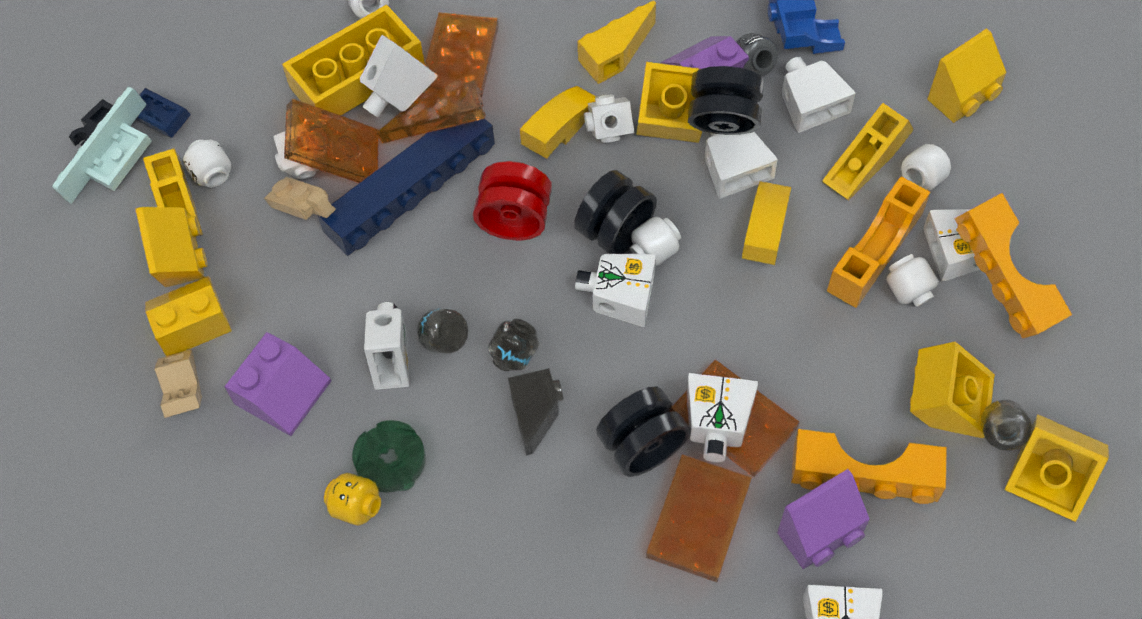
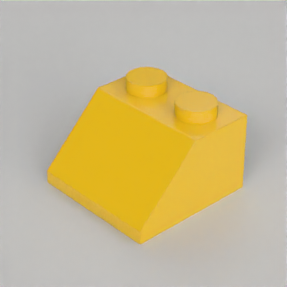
(968, 77)
(666, 103)
(171, 244)
(187, 317)
(951, 389)
(1057, 468)

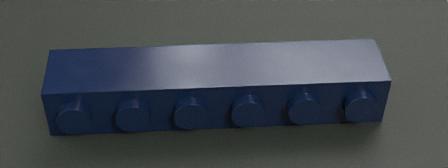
(404, 183)

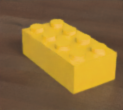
(332, 69)

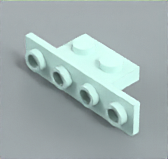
(108, 151)

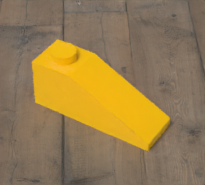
(869, 151)

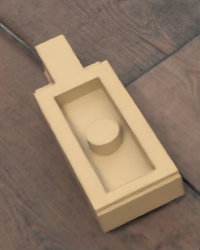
(299, 199)

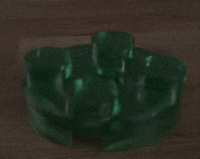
(407, 446)

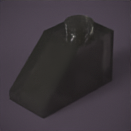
(535, 405)

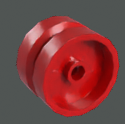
(512, 201)

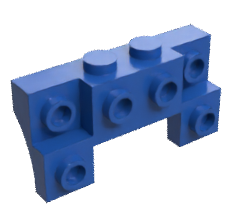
(799, 28)

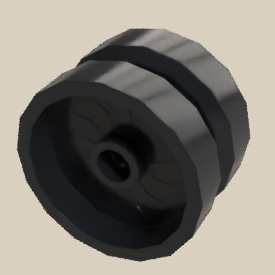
(726, 100)
(614, 211)
(643, 431)

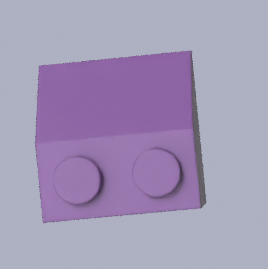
(710, 53)
(277, 384)
(824, 521)

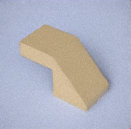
(178, 383)

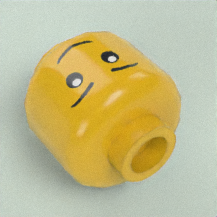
(352, 499)

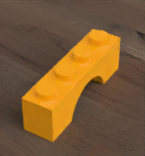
(867, 260)
(1029, 305)
(914, 475)

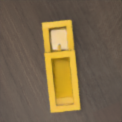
(556, 121)
(169, 182)
(766, 223)

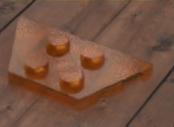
(436, 110)

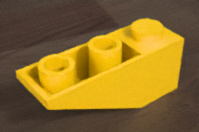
(614, 45)

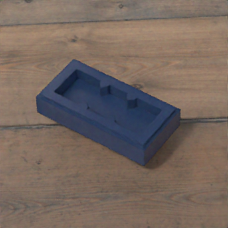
(162, 113)

